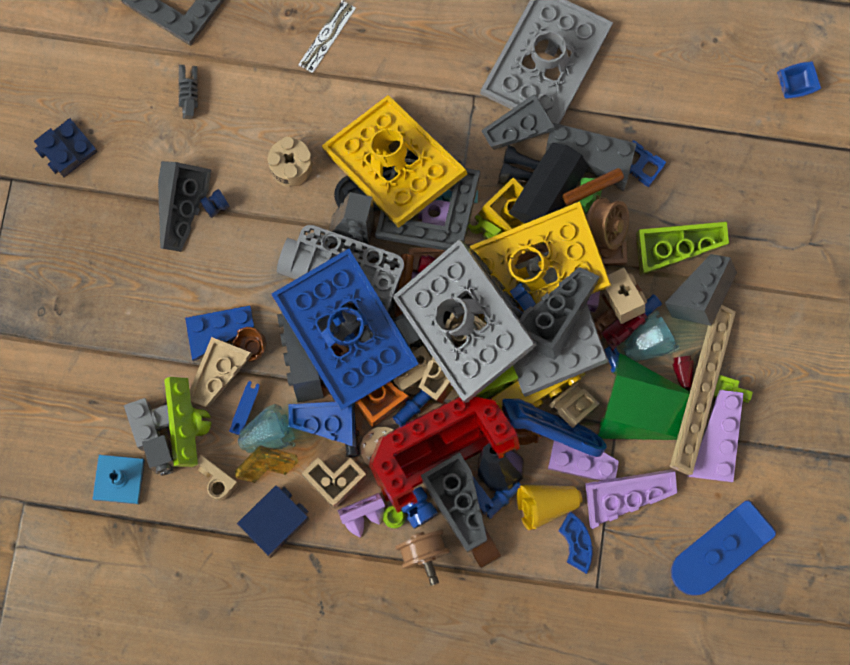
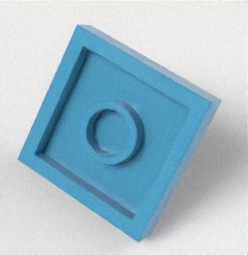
(118, 479)

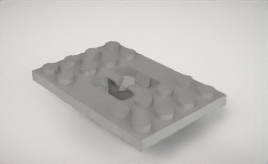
(565, 28)
(486, 351)
(581, 352)

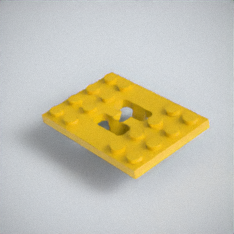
(416, 183)
(569, 247)

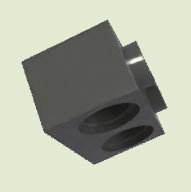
(159, 455)

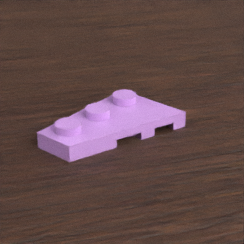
(577, 463)

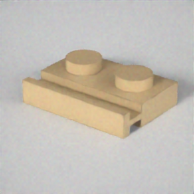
(574, 405)

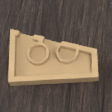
(216, 371)

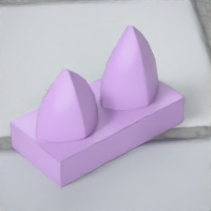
(353, 514)

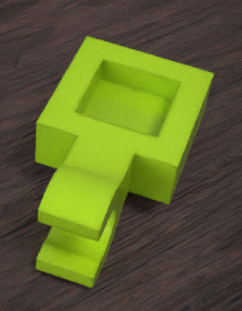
(484, 227)
(729, 384)

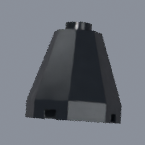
(500, 473)

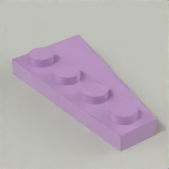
(720, 439)
(620, 495)

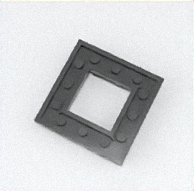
(184, 27)
(430, 234)

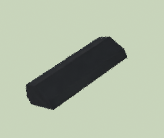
(555, 175)

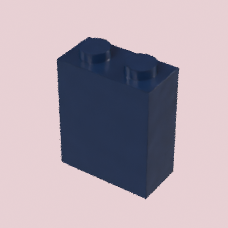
(274, 520)

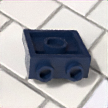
(64, 147)

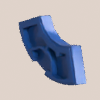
(579, 542)

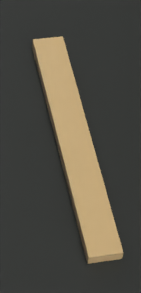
(702, 392)

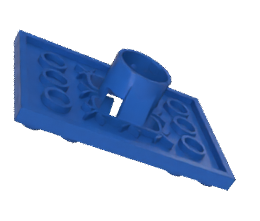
(324, 294)

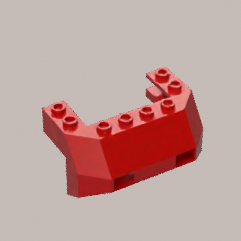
(434, 438)

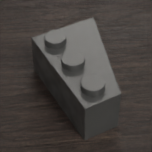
(703, 291)

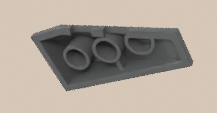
(179, 194)
(557, 313)
(456, 498)

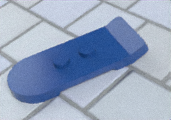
(526, 416)
(721, 549)

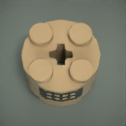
(287, 151)

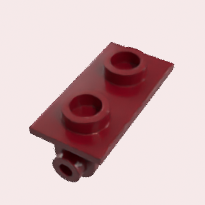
(618, 332)

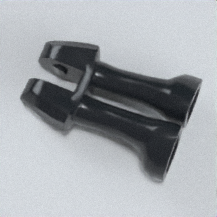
(508, 171)

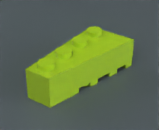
(671, 245)

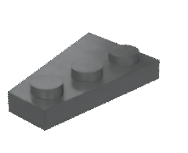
(519, 124)

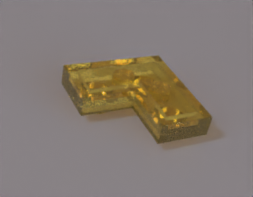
(265, 459)

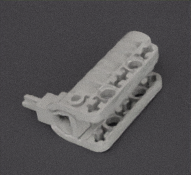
(305, 255)

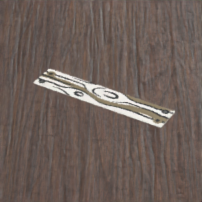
(326, 36)

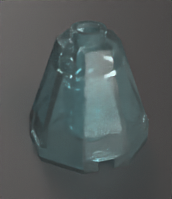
(651, 340)
(267, 430)

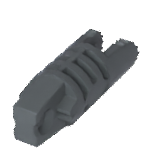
(188, 91)

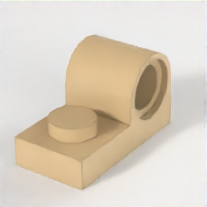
(219, 477)

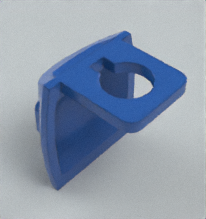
(798, 80)

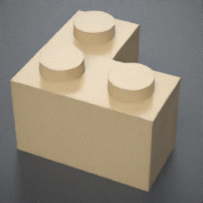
(337, 485)

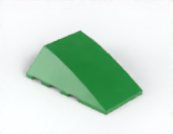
(642, 404)

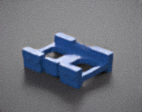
(645, 157)

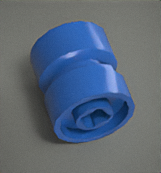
(421, 511)

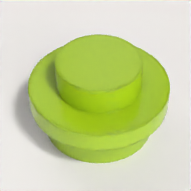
(392, 518)

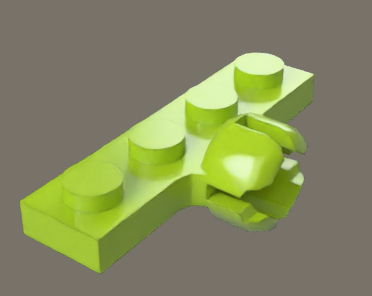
(184, 422)

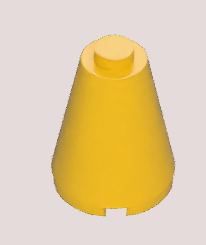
(546, 503)

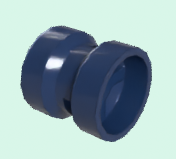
(219, 201)

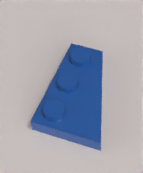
(219, 325)
(324, 420)

